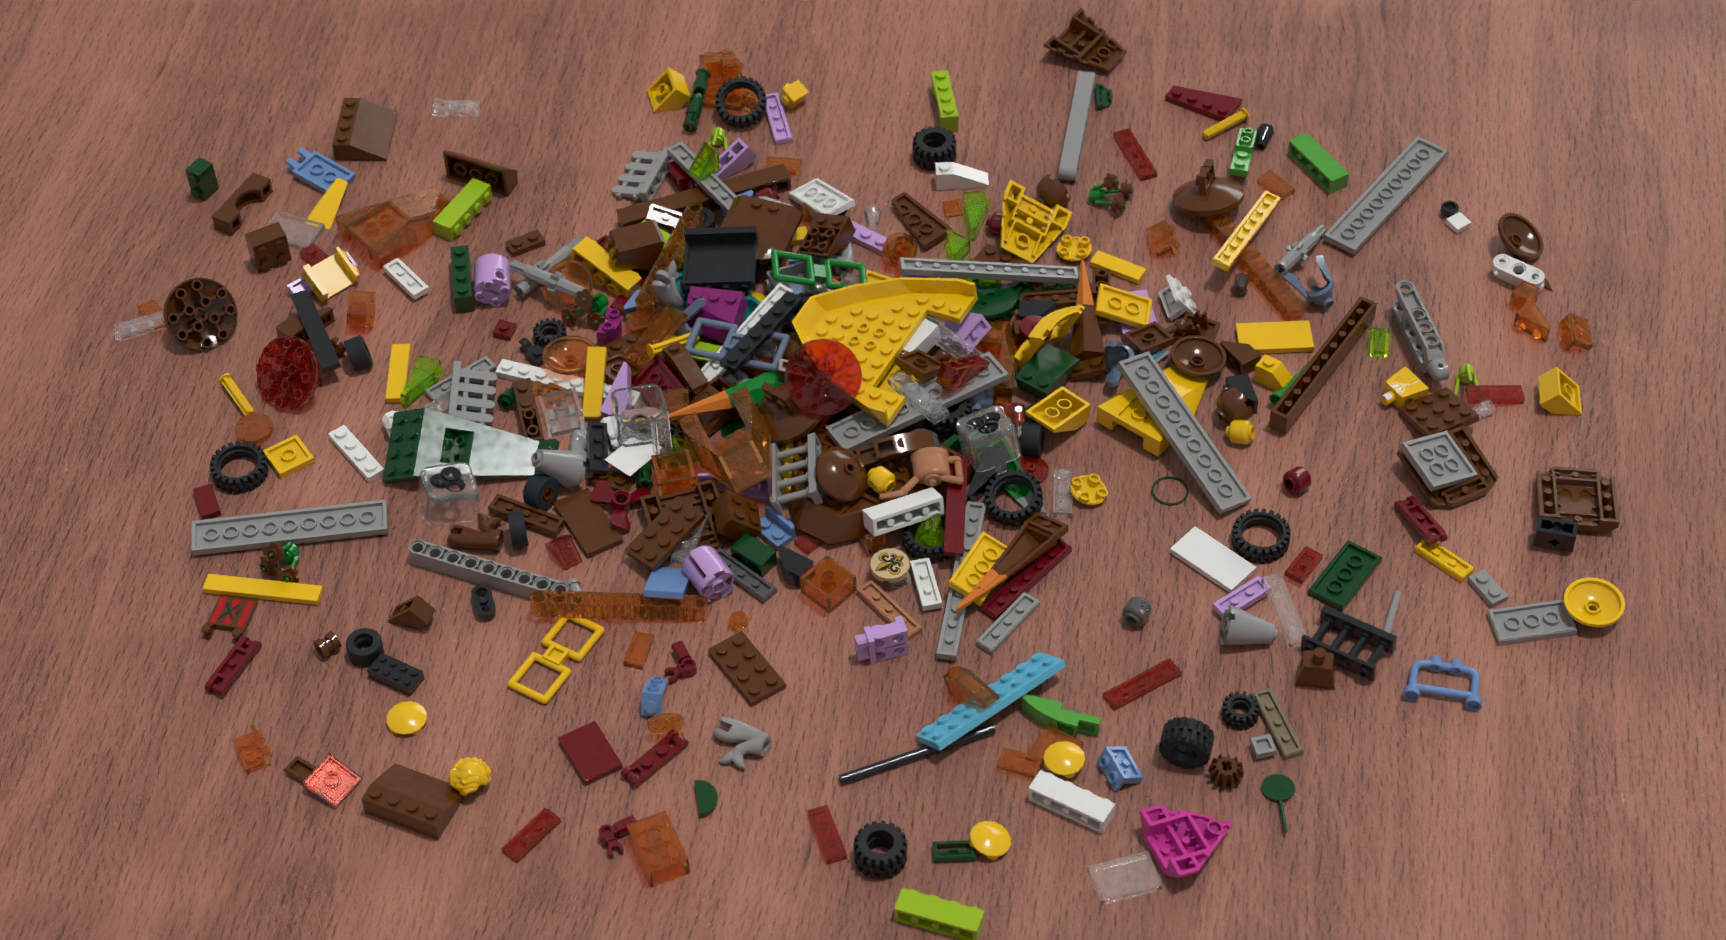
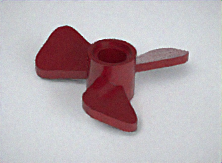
(619, 501)

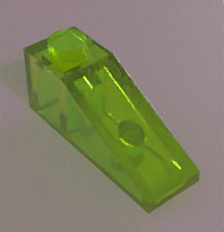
(976, 211)
(423, 375)

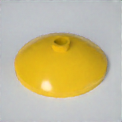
(1594, 602)

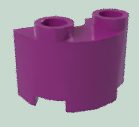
(611, 329)

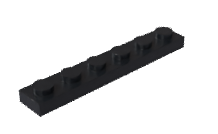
(761, 332)

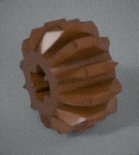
(1226, 771)

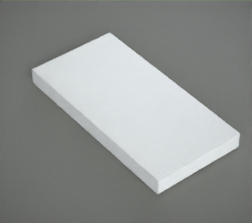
(822, 198)
(1213, 559)

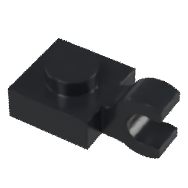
(532, 353)

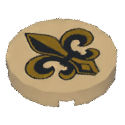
(890, 565)

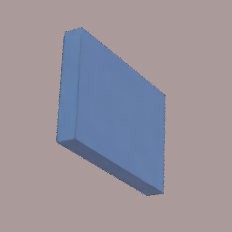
(666, 583)

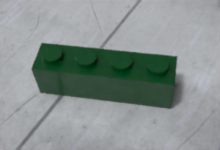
(462, 279)

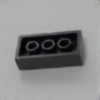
(395, 674)

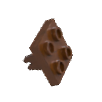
(1199, 325)

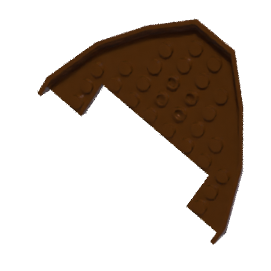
(843, 521)

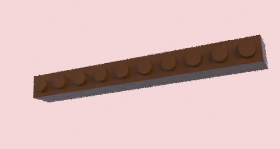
(774, 177)
(1322, 365)

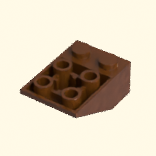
(827, 235)
(714, 420)

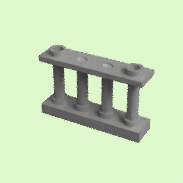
(814, 490)

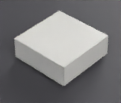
(1458, 222)

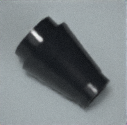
(1264, 135)

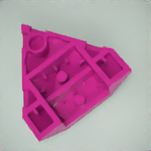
(1181, 839)

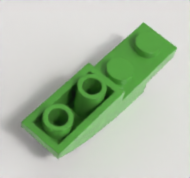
(1243, 152)
(1051, 713)

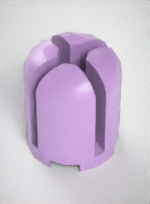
(708, 573)

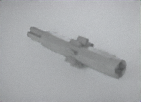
(1298, 251)
(564, 253)
(554, 282)

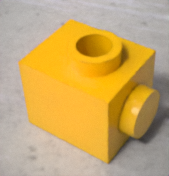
(793, 94)

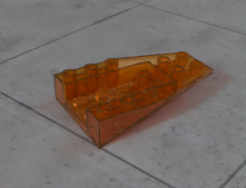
(393, 225)

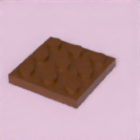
(1438, 412)

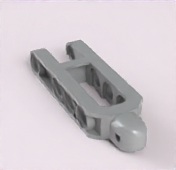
(1410, 322)

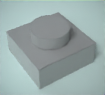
(1263, 746)

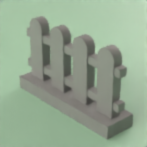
(649, 182)
(472, 390)

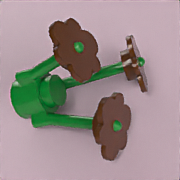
(586, 301)

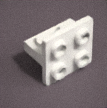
(1176, 299)

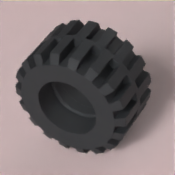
(933, 146)
(947, 427)
(1186, 742)
(880, 836)

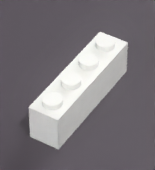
(902, 511)
(1071, 801)

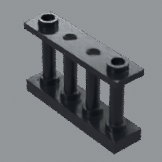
(1357, 629)

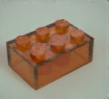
(658, 849)

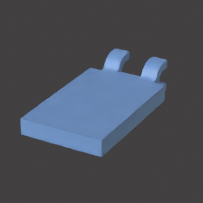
(318, 170)

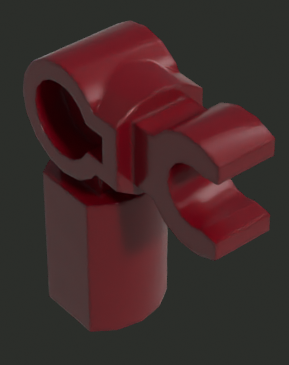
(686, 666)
(608, 834)

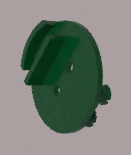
(994, 300)

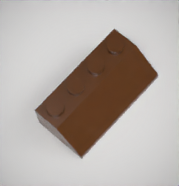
(464, 168)

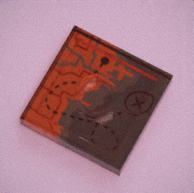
(332, 781)

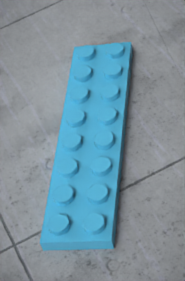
(1009, 688)

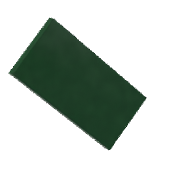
(1344, 576)

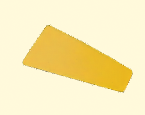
(328, 205)

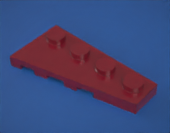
(1205, 103)

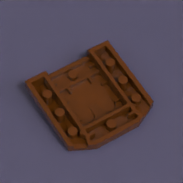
(774, 223)
(1464, 491)
(699, 497)
(1578, 497)

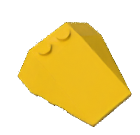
(1029, 225)

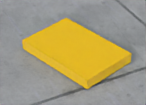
(1122, 306)

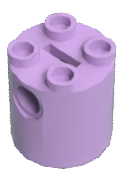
(492, 279)

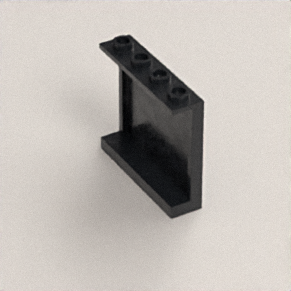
(720, 258)

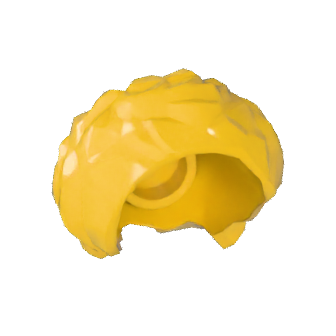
(469, 775)

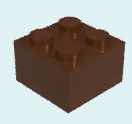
(268, 247)
(736, 515)

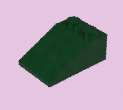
(1046, 372)

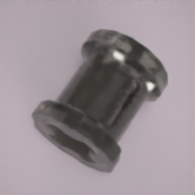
(1241, 282)

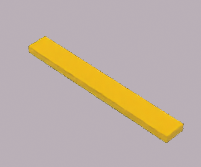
(1245, 231)

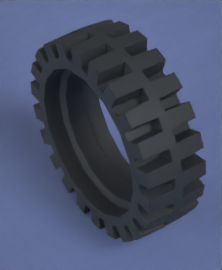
(744, 119)
(1013, 478)
(244, 482)
(1265, 519)
(921, 551)

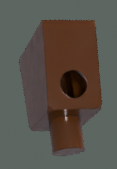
(1316, 669)

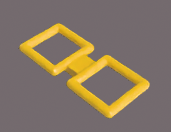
(555, 658)

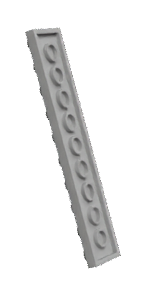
(1385, 195)
(862, 428)
(1184, 432)
(291, 526)

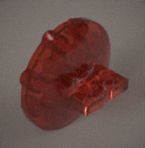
(287, 373)
(823, 377)

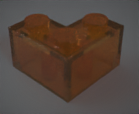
(721, 64)

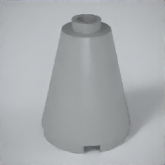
(561, 465)
(1245, 628)

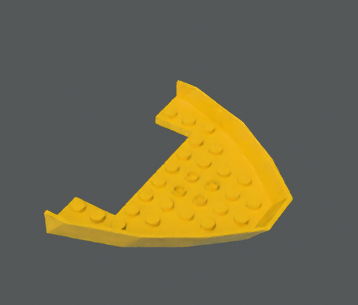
(878, 324)

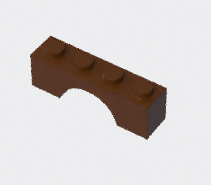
(253, 189)

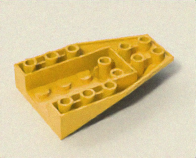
(1130, 413)

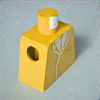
(1403, 388)

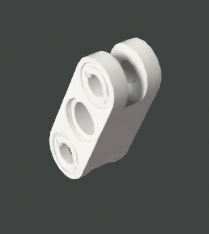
(1507, 271)

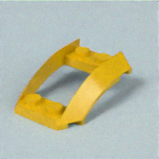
(1066, 316)

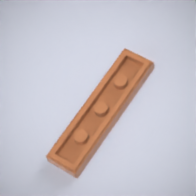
(887, 607)

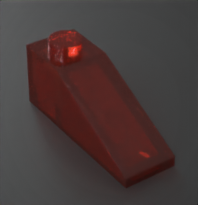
(959, 371)

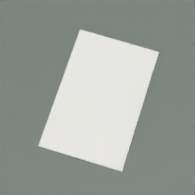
(630, 458)

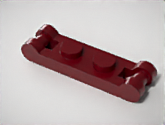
(1421, 520)
(232, 665)
(654, 759)

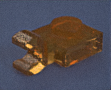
(541, 389)

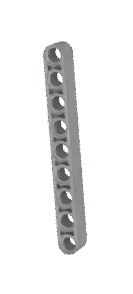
(1077, 126)
(480, 570)

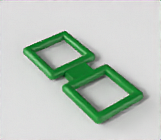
(815, 272)

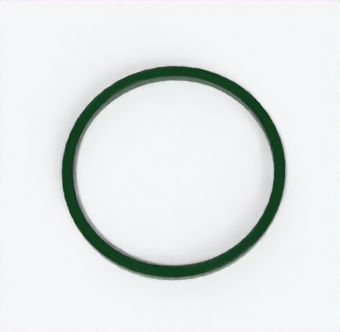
(1170, 477)

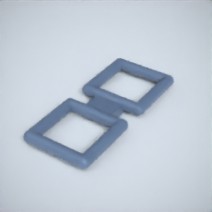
(730, 341)

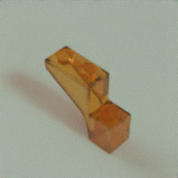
(1529, 316)

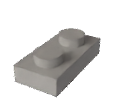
(1488, 588)

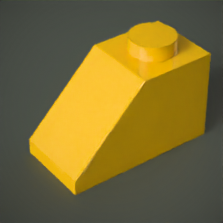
(1271, 373)

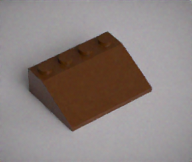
(363, 131)
(412, 800)

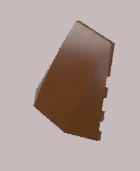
(1087, 44)

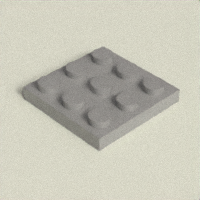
(1438, 460)

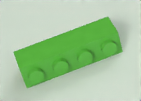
(1318, 163)

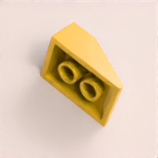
(1060, 411)

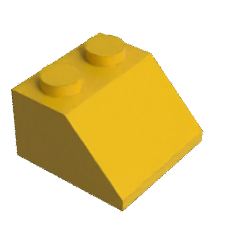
(668, 91)
(1559, 393)

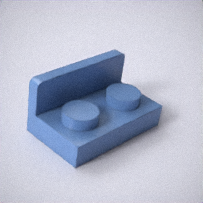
(776, 529)
(1119, 767)

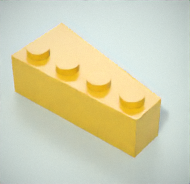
(616, 279)

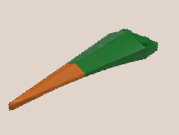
(723, 401)

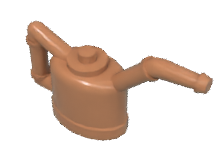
(930, 468)

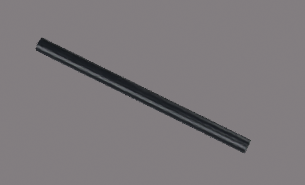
(912, 755)

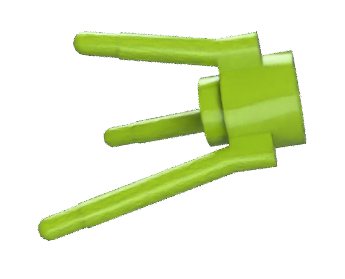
(718, 138)
(1466, 375)

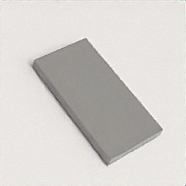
(1531, 622)

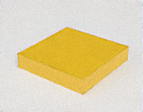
(289, 456)

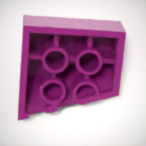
(721, 306)

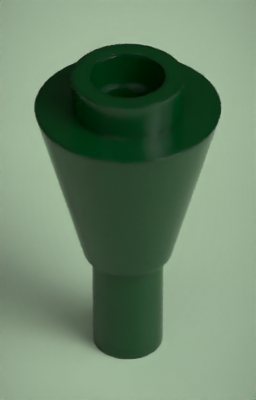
(507, 399)

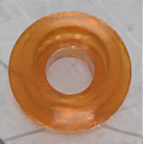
(738, 620)

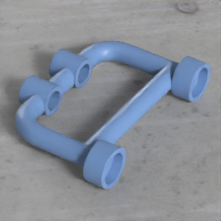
(1455, 667)

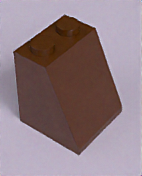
(635, 245)

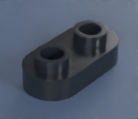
(484, 603)

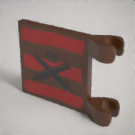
(231, 614)

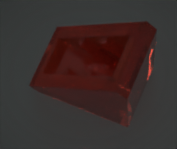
(564, 551)

